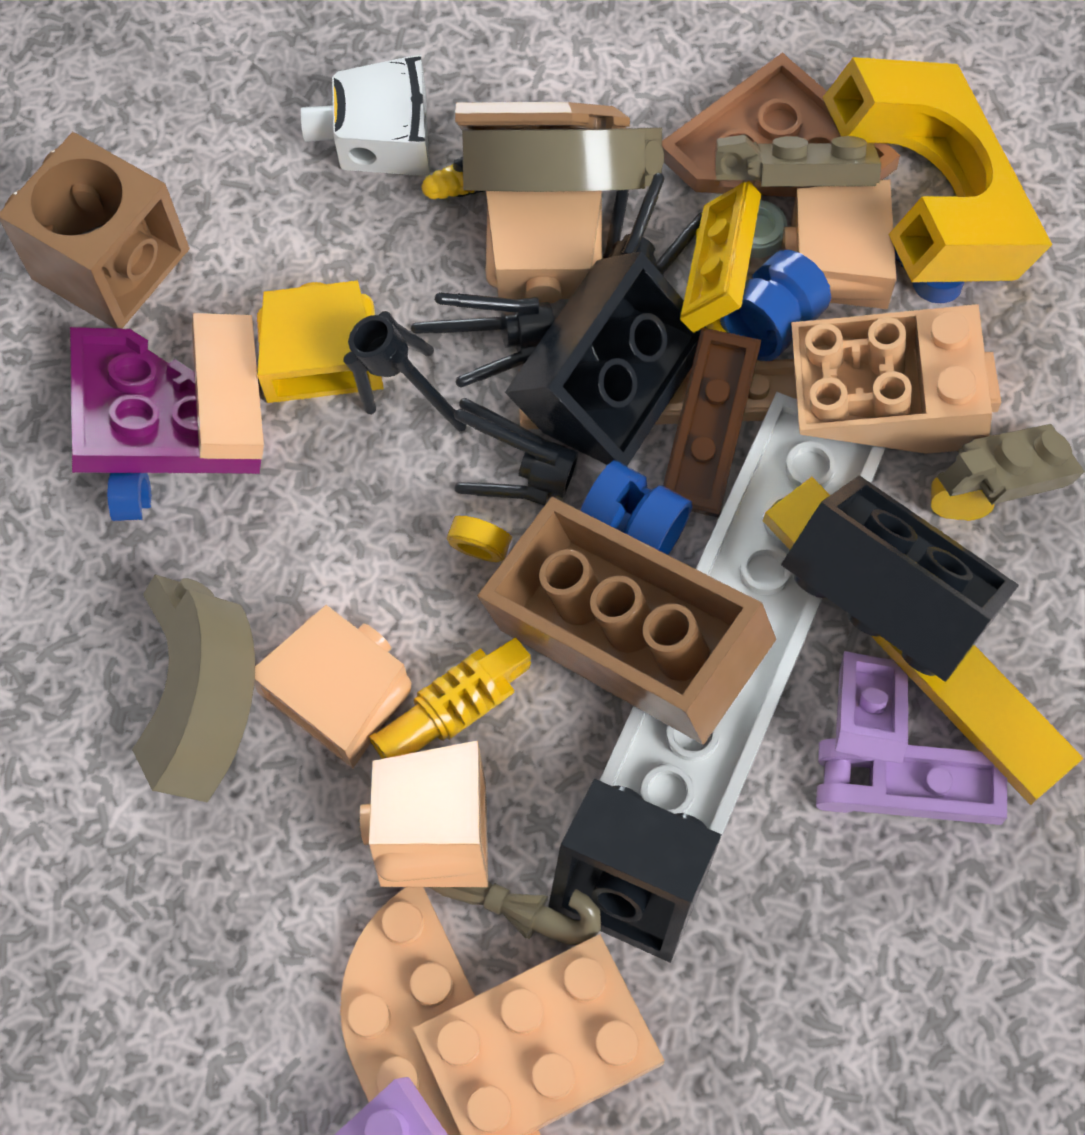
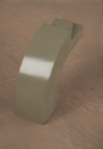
(561, 159)
(205, 690)

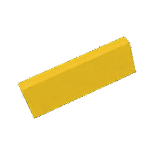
(721, 257)

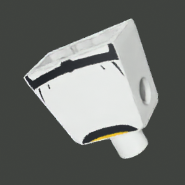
(375, 118)

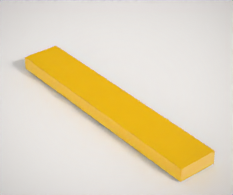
(974, 696)

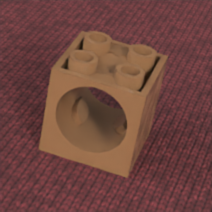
(108, 268)

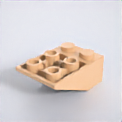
(894, 379)

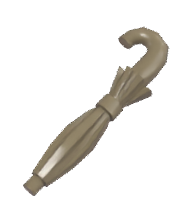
(529, 913)

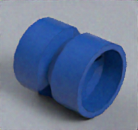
(779, 293)
(626, 504)

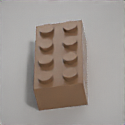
(629, 618)

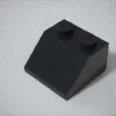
(635, 866)

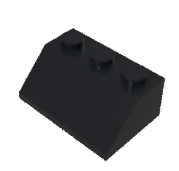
(608, 361)
(898, 577)

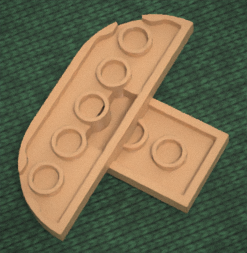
(492, 1058)

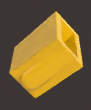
(306, 338)

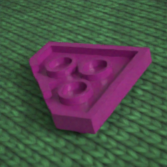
(135, 409)

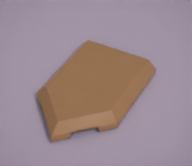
(537, 116)

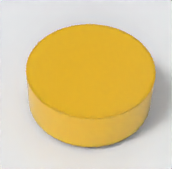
(961, 507)
(479, 538)

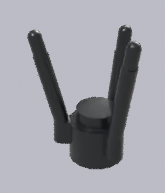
(635, 241)
(521, 327)
(382, 349)
(544, 463)

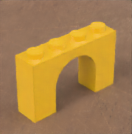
(930, 108)

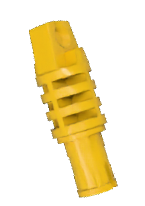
(455, 700)

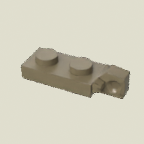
(797, 162)
(1013, 465)

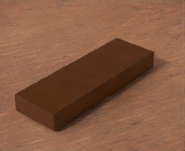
(711, 419)

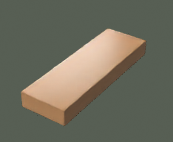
(226, 387)

